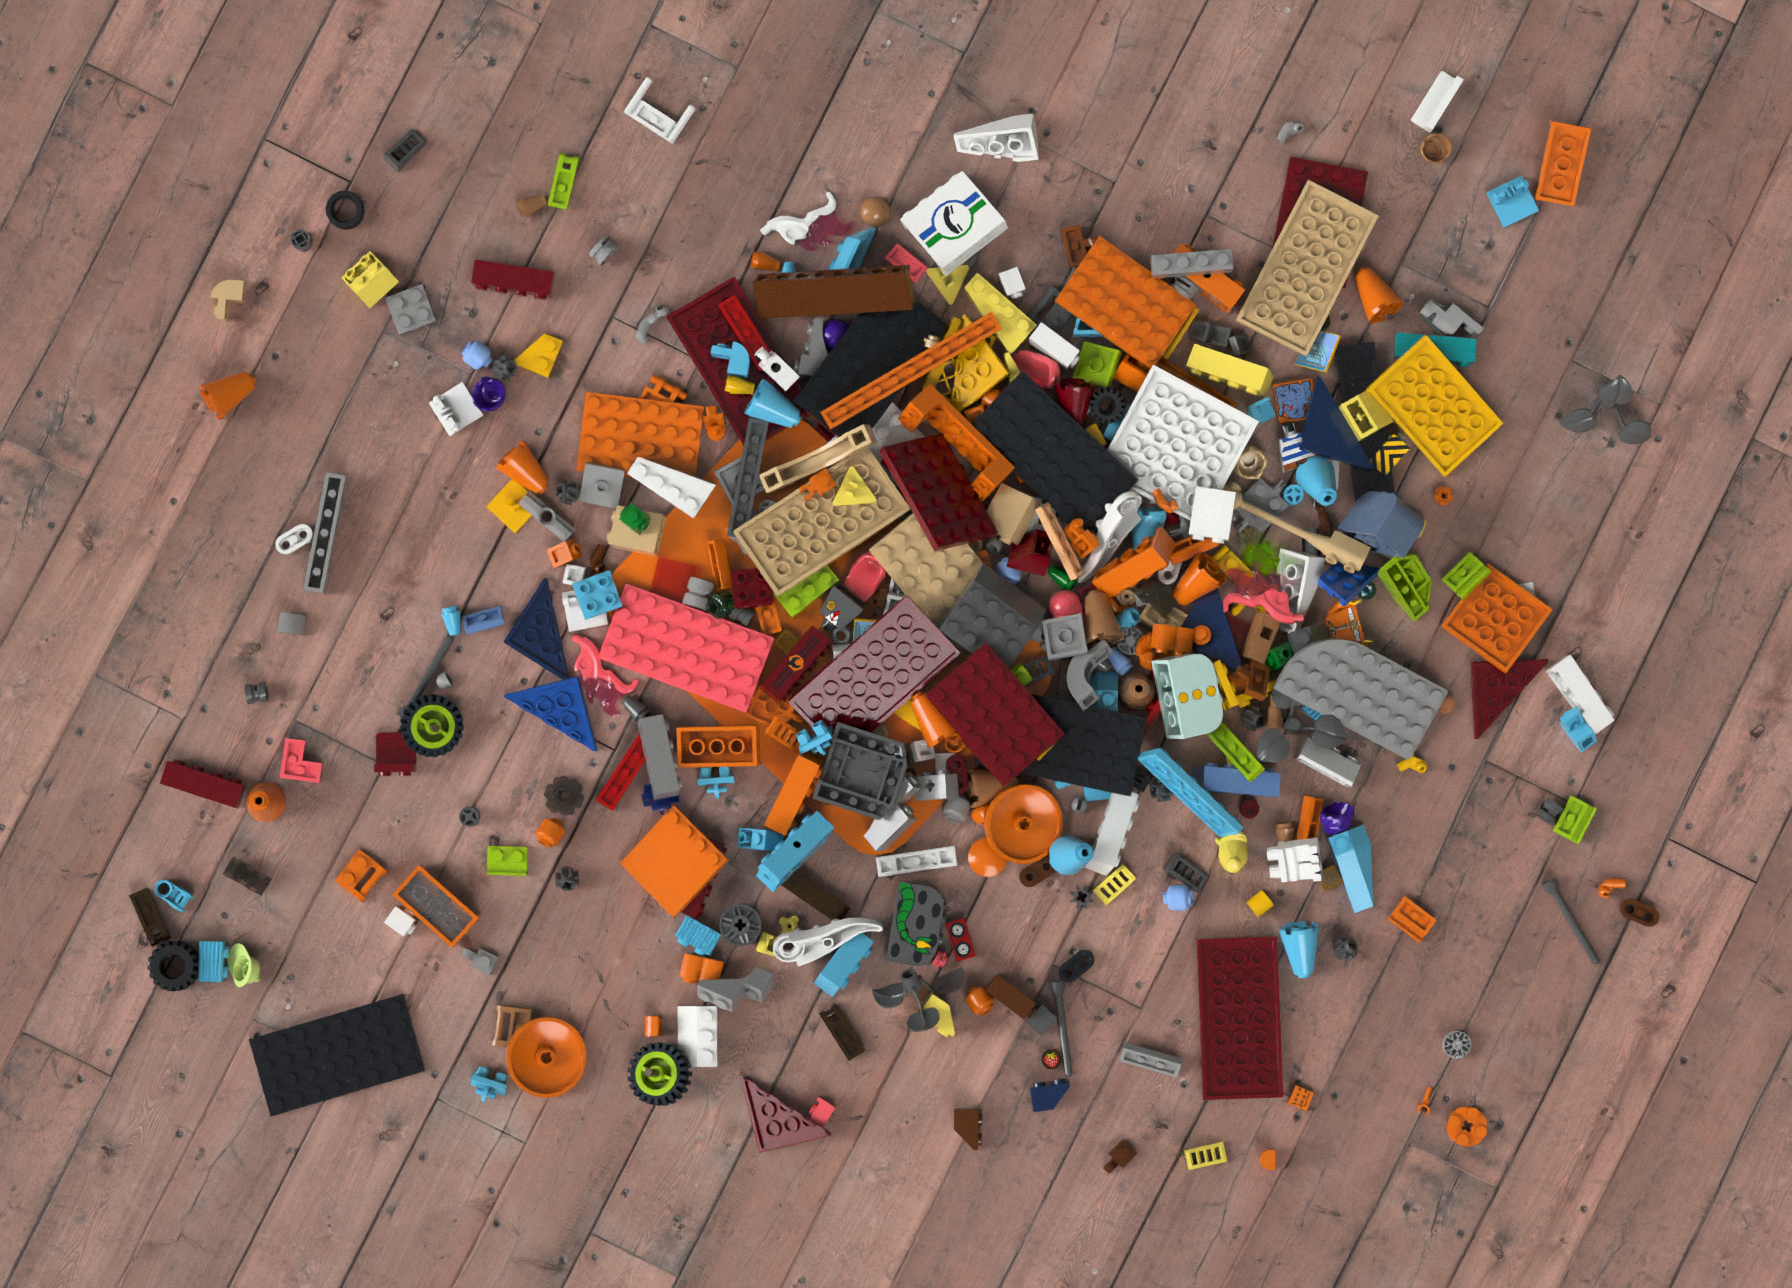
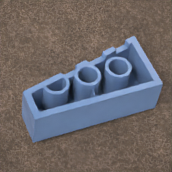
(1234, 782)

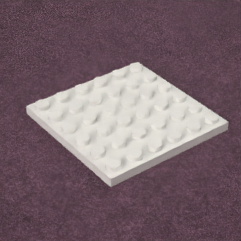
(1179, 439)

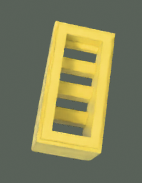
(1011, 366)
(1126, 872)
(1190, 1165)

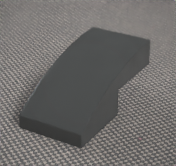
(1210, 334)

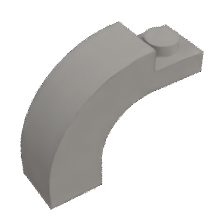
(1080, 671)

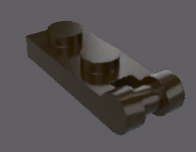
(149, 916)
(842, 1032)

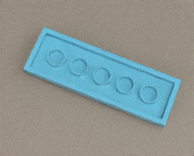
(1189, 792)

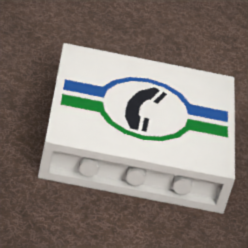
(954, 222)

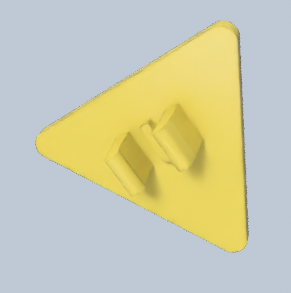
(951, 284)
(853, 491)

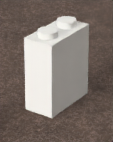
(1054, 347)
(1212, 514)

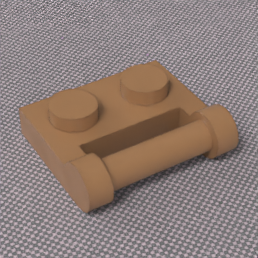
(518, 1017)

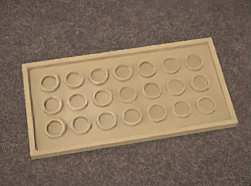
(1307, 268)
(805, 536)
(925, 575)

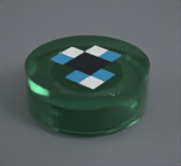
(1368, 592)

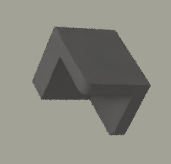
(1041, 1019)

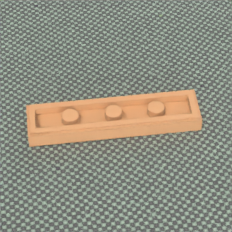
(1059, 540)

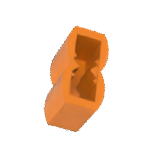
(1172, 638)
(700, 968)

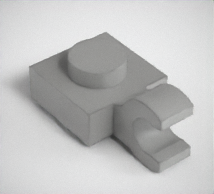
(482, 960)

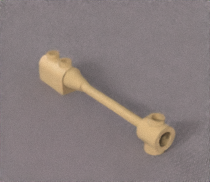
(1335, 548)

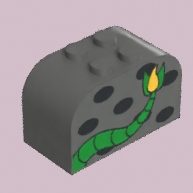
(916, 925)

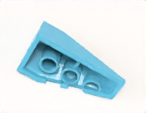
(1354, 862)

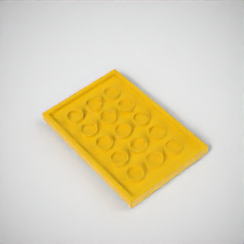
(1434, 405)

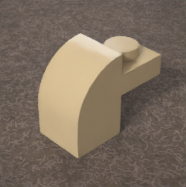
(227, 292)

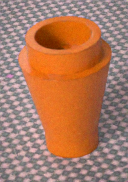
(762, 261)

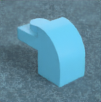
(738, 358)
(1577, 730)

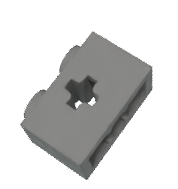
(937, 786)

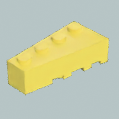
(1014, 323)
(1230, 370)

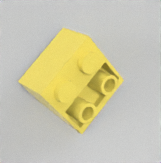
(369, 279)
(1364, 415)
(945, 1021)

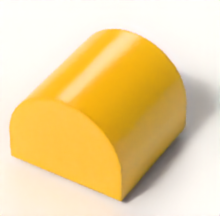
(1259, 903)

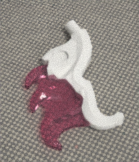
(812, 228)

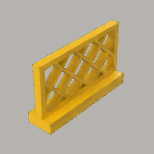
(933, 376)

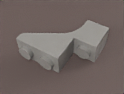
(729, 992)

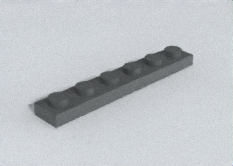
(748, 474)

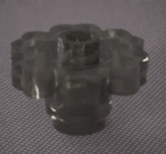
(559, 786)

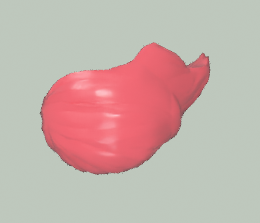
(1038, 367)
(865, 576)
(1065, 604)

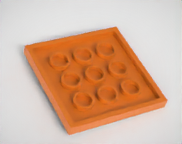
(1497, 619)
(674, 861)

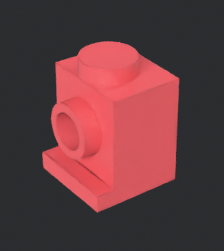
(821, 1112)

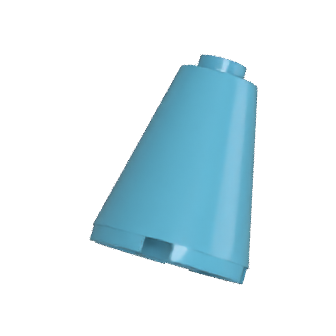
(772, 406)
(1318, 479)
(1150, 521)
(1069, 855)
(1301, 946)

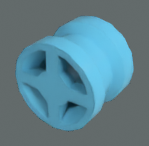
(1296, 494)

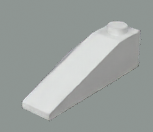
(1008, 137)

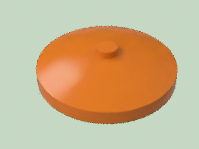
(1023, 823)
(546, 1057)

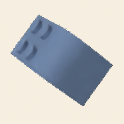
(1383, 523)

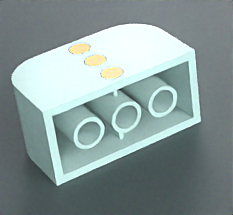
(1188, 695)

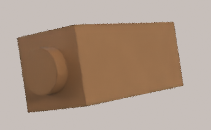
(1259, 638)

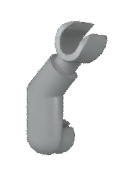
(641, 334)

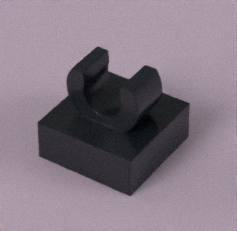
(1141, 779)

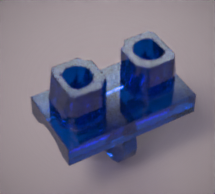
(658, 804)

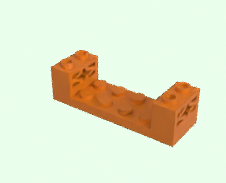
(962, 435)

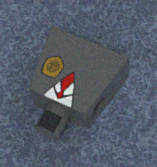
(841, 607)

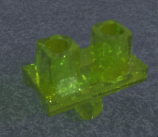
(1262, 554)

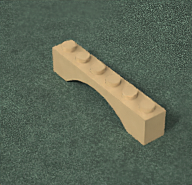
(824, 457)

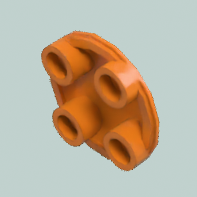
(984, 859)

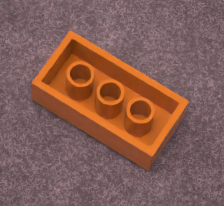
(718, 745)

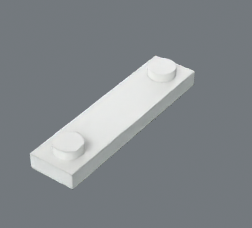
(916, 861)

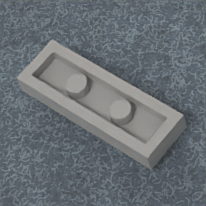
(1150, 1060)

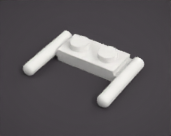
(654, 119)

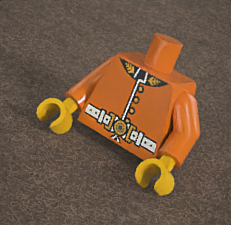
(1345, 623)

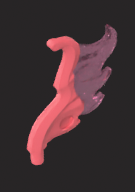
(1260, 592)
(597, 681)

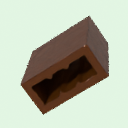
(1011, 997)

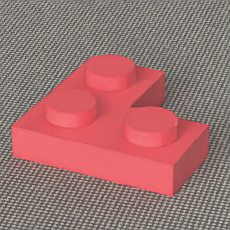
(293, 765)

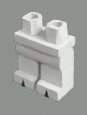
(1296, 860)

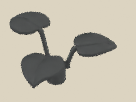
(1610, 395)
(1275, 748)
(925, 1019)

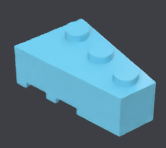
(843, 963)

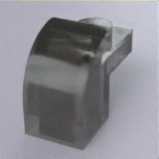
(1155, 593)
(247, 875)

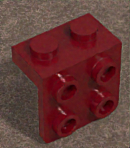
(751, 589)
(394, 755)

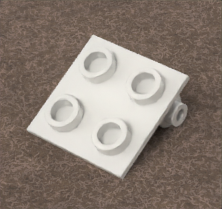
(455, 409)
(575, 616)

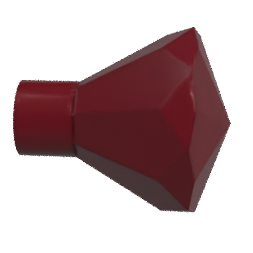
(1171, 518)

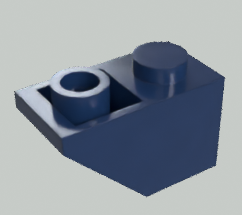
(1047, 1096)

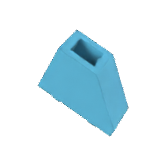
(758, 839)

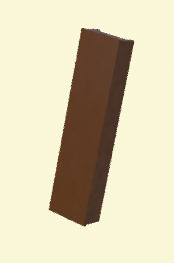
(834, 293)

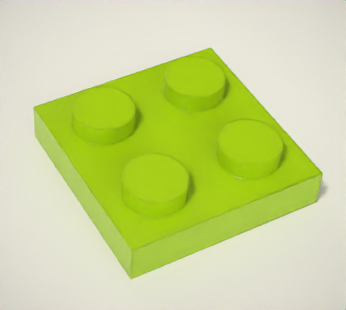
(1097, 364)

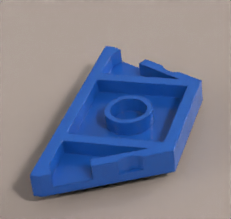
(1345, 584)

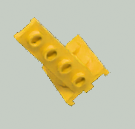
(1228, 689)

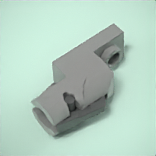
(1448, 320)

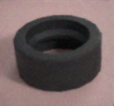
(330, 210)

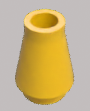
(737, 385)

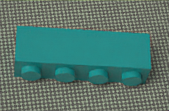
(1455, 349)

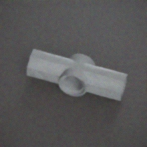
(536, 507)

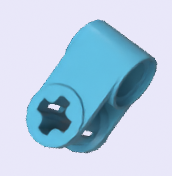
(174, 895)

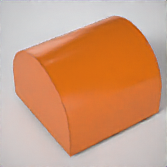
(653, 1026)
(1268, 1159)

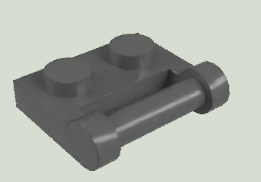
(1055, 317)

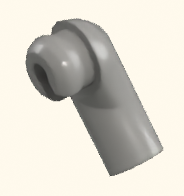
(1288, 129)

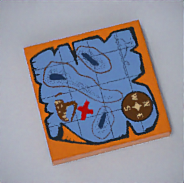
(1292, 400)

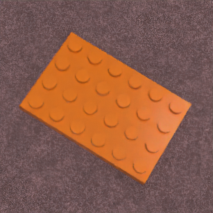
(1125, 302)
(626, 428)

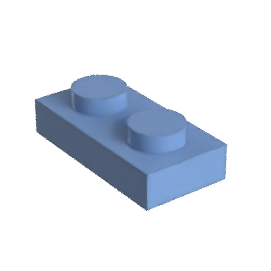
(483, 620)

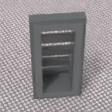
(388, 156)
(1042, 675)
(1175, 873)

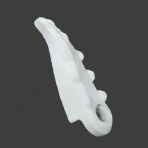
(1115, 526)
(821, 939)

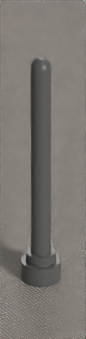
(429, 673)
(1552, 888)
(1057, 989)

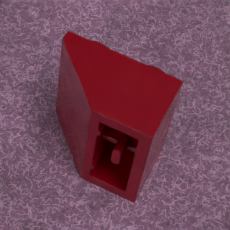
(1032, 553)

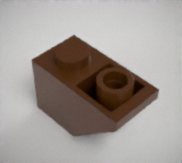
(966, 1125)

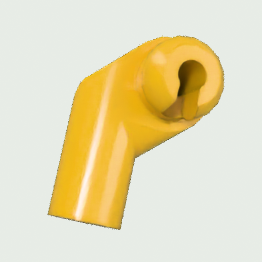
(1413, 763)

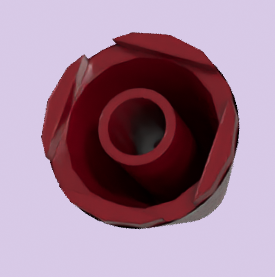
(1075, 397)

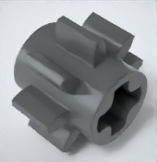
(504, 368)
(567, 492)
(1253, 718)
(1160, 791)
(567, 878)
(1083, 891)
(1345, 948)

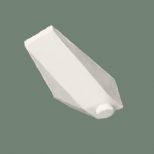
(1299, 578)

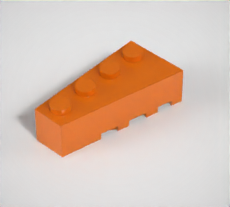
(1135, 564)
(794, 791)

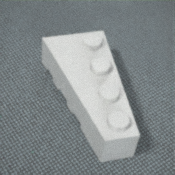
(678, 488)
(1579, 693)
(1112, 832)

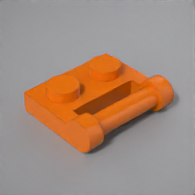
(356, 870)

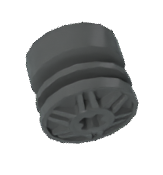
(749, 933)

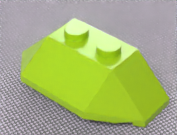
(1407, 584)

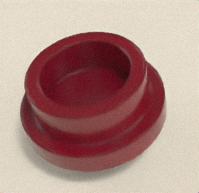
(1249, 808)

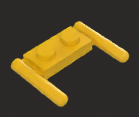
(1228, 560)

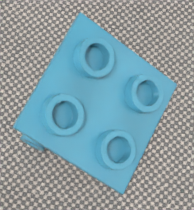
(1512, 201)
(597, 595)

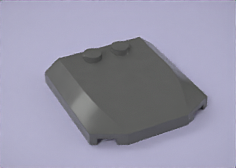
(862, 772)

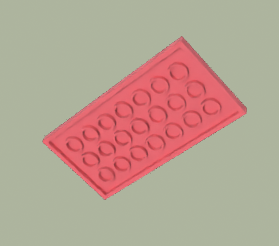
(686, 648)

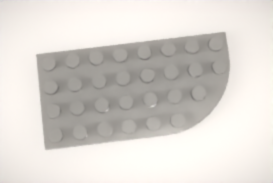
(1363, 692)

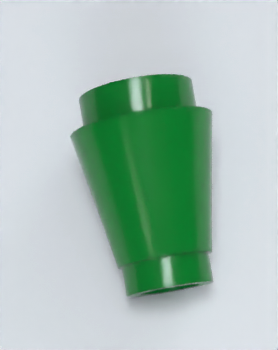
(1061, 577)

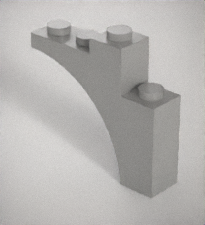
(814, 349)
(897, 819)

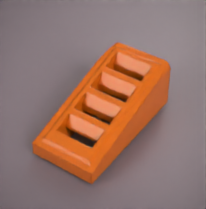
(788, 741)

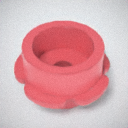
(939, 959)

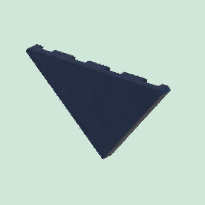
(1328, 432)
(1209, 612)
(538, 634)

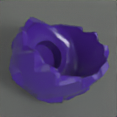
(833, 331)
(488, 394)
(1337, 817)

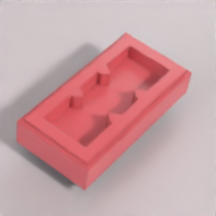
(900, 256)

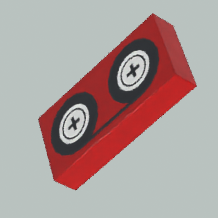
(960, 939)

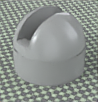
(994, 545)
(444, 680)
(1074, 804)

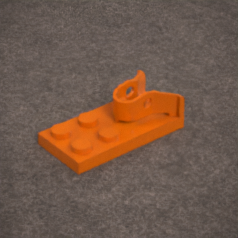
(1562, 163)

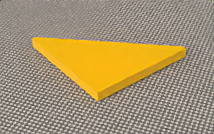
(975, 373)

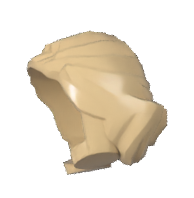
(1251, 461)

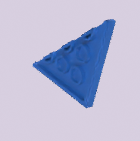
(560, 706)

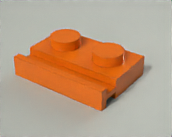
(1411, 919)

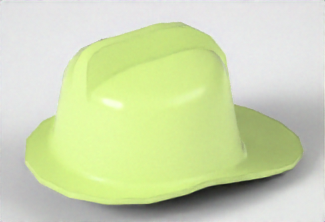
(243, 966)

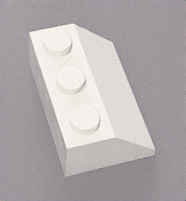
(1329, 762)
(698, 1034)

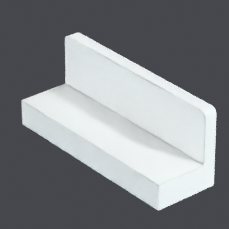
(1436, 101)

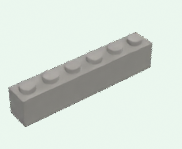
(326, 533)

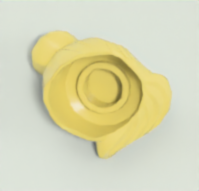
(1233, 852)

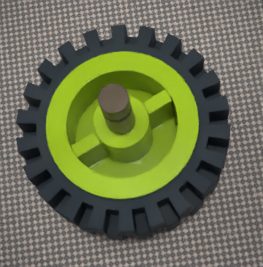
(431, 725)
(659, 1074)

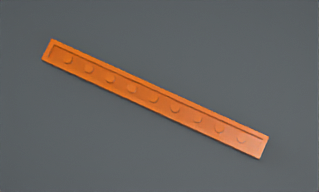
(911, 370)

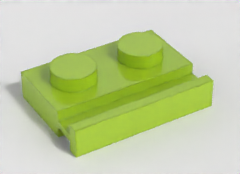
(1466, 576)
(1574, 819)
(507, 860)

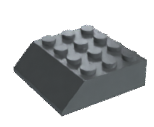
(994, 614)

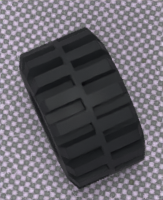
(157, 966)

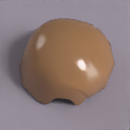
(1435, 148)
(875, 211)

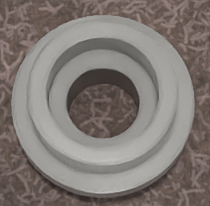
(836, 631)

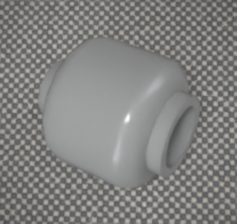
(956, 809)

